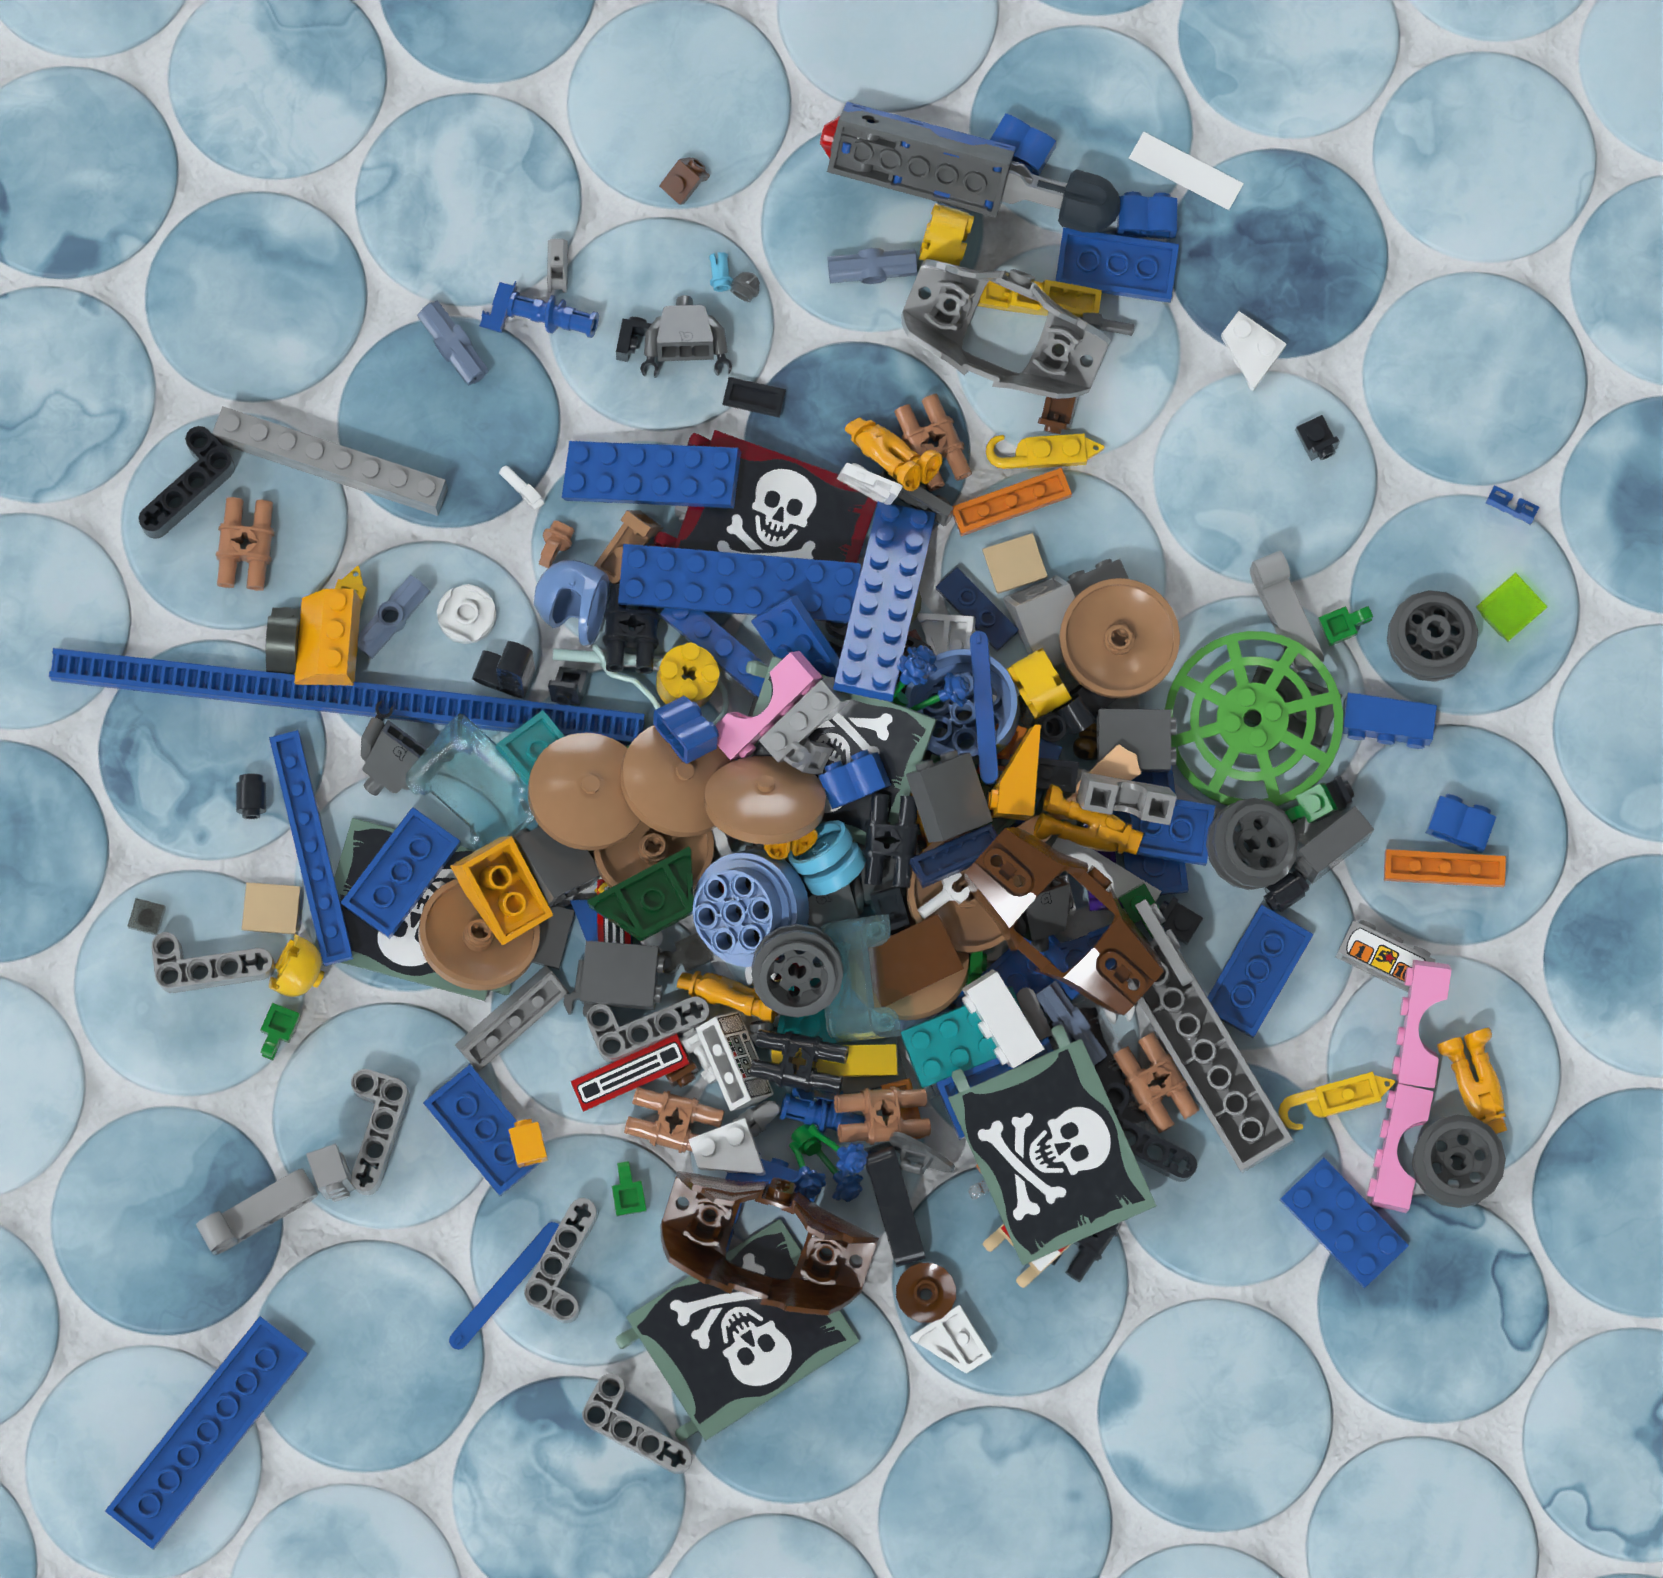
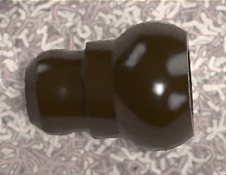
(1086, 745)

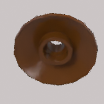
(926, 1277)

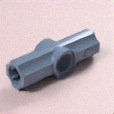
(872, 266)
(452, 343)
(404, 601)
(1063, 1013)

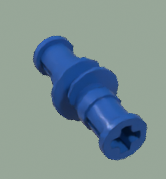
(552, 314)
(820, 1115)

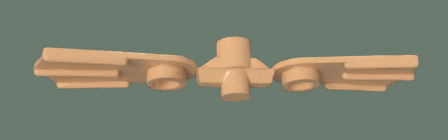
(1117, 763)

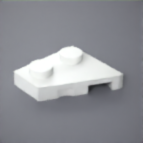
(1252, 348)
(869, 484)
(947, 631)
(728, 1149)
(954, 1340)

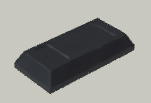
(754, 397)

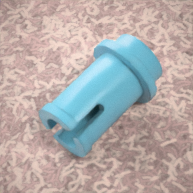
(720, 272)

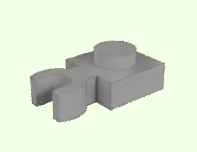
(810, 757)

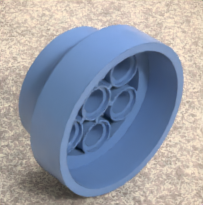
(1005, 706)
(771, 883)

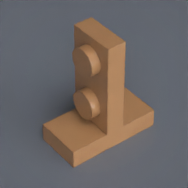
(635, 530)

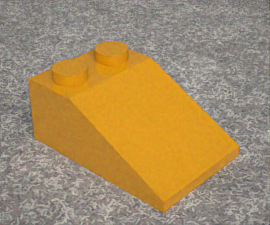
(1016, 788)
(502, 889)

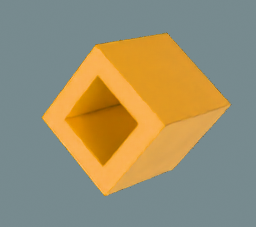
(528, 1143)

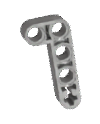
(1282, 605)
(214, 963)
(650, 1023)
(373, 1134)
(257, 1212)
(566, 1256)
(639, 1430)

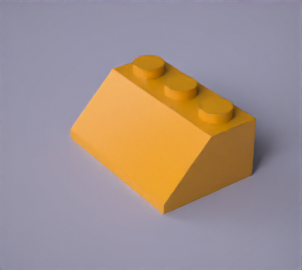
(328, 638)

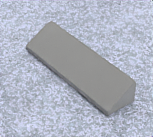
(511, 1018)

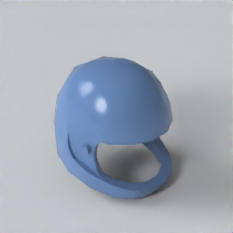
(573, 591)

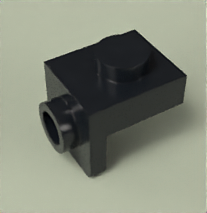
(568, 686)
(891, 902)

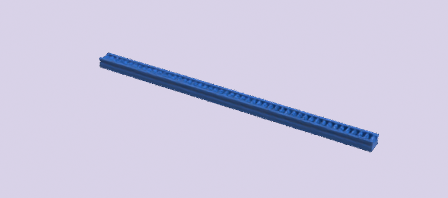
(358, 700)

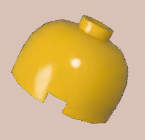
(297, 968)

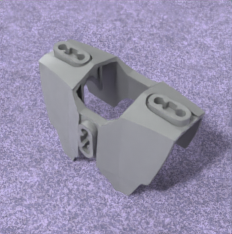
(943, 330)

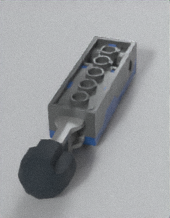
(957, 168)

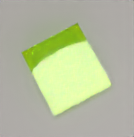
(1511, 607)

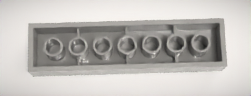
(1213, 1067)

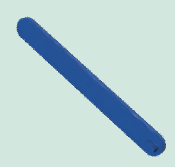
(984, 707)
(502, 1288)

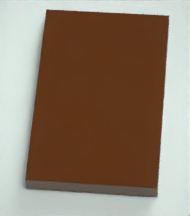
(912, 961)

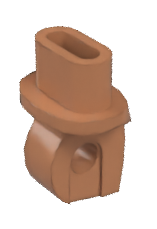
(556, 540)

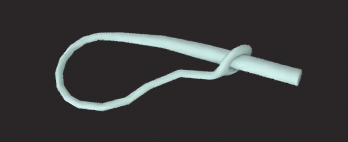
(598, 656)

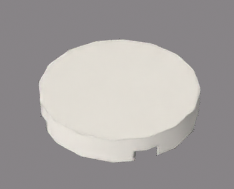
(466, 614)

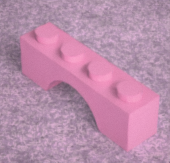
(791, 682)
(1427, 985)
(1393, 1186)

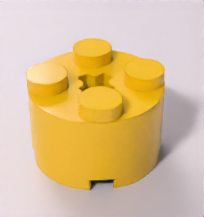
(945, 235)
(692, 661)
(1039, 683)

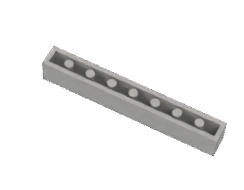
(330, 461)

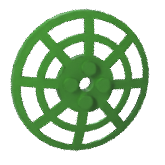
(1274, 720)

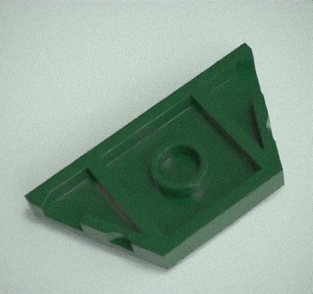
(650, 898)

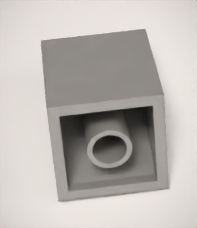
(1039, 615)

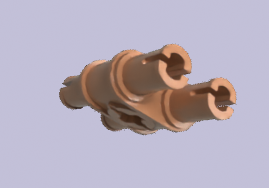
(939, 430)
(256, 553)
(1161, 1067)
(890, 1103)
(667, 1105)

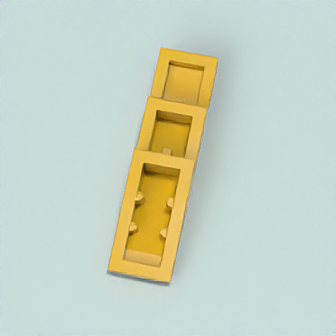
(1071, 297)
(861, 1061)

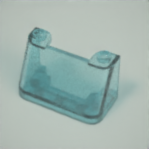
(472, 782)
(852, 1011)

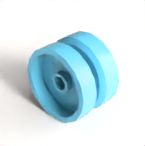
(830, 861)

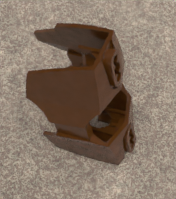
(1039, 865)
(699, 1244)

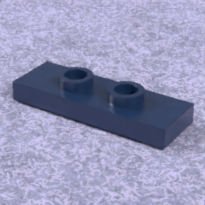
(972, 602)
(952, 856)

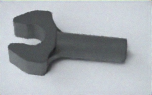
(1098, 322)
(569, 999)

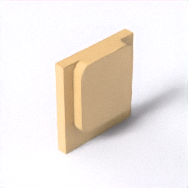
(1014, 563)
(271, 908)

